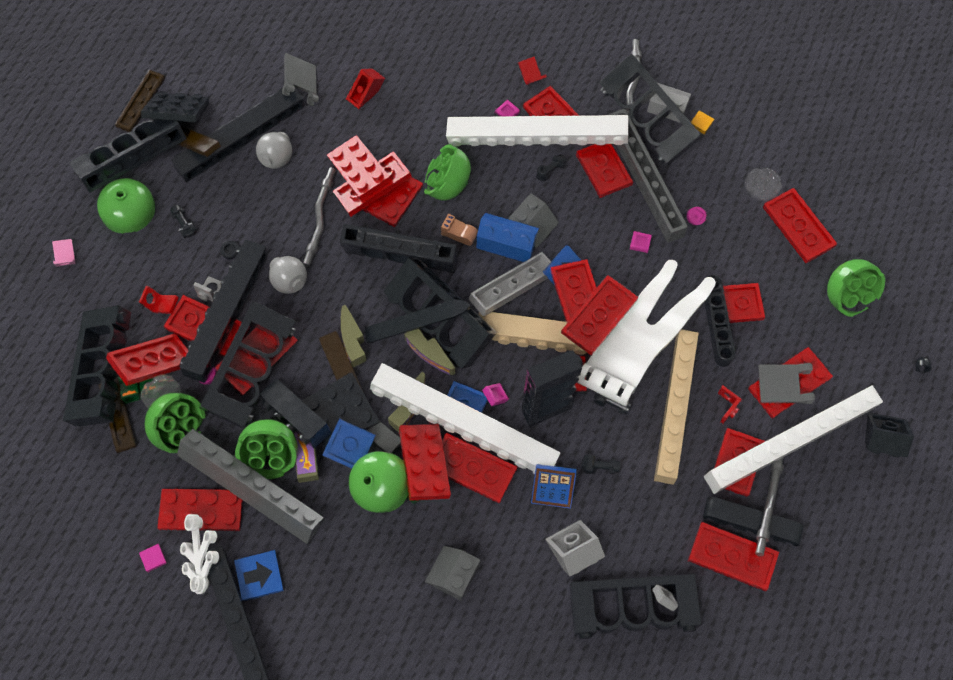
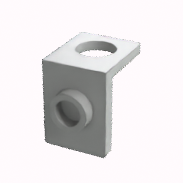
(204, 292)

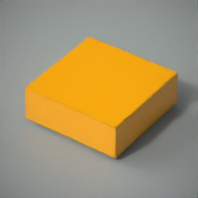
(702, 122)

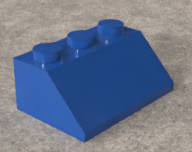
(506, 237)

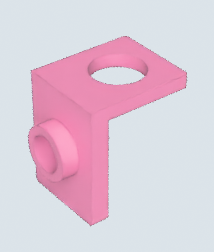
(63, 252)

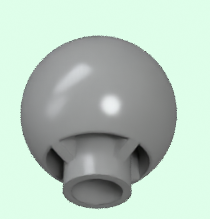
(274, 150)
(287, 274)

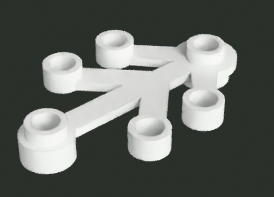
(196, 554)

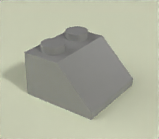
(679, 97)
(575, 547)

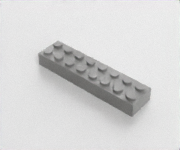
(510, 284)

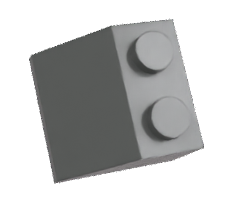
(536, 214)
(453, 572)

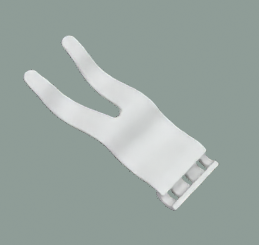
(635, 343)

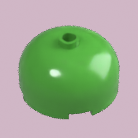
(453, 174)
(126, 205)
(855, 282)
(167, 416)
(267, 439)
(379, 482)

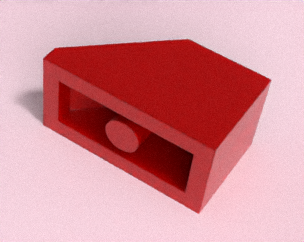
(365, 87)

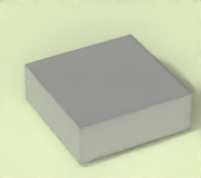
(665, 597)

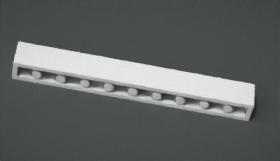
(538, 130)
(461, 419)
(792, 439)

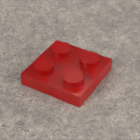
(744, 303)

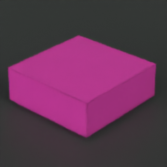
(507, 109)
(640, 242)
(495, 394)
(152, 558)

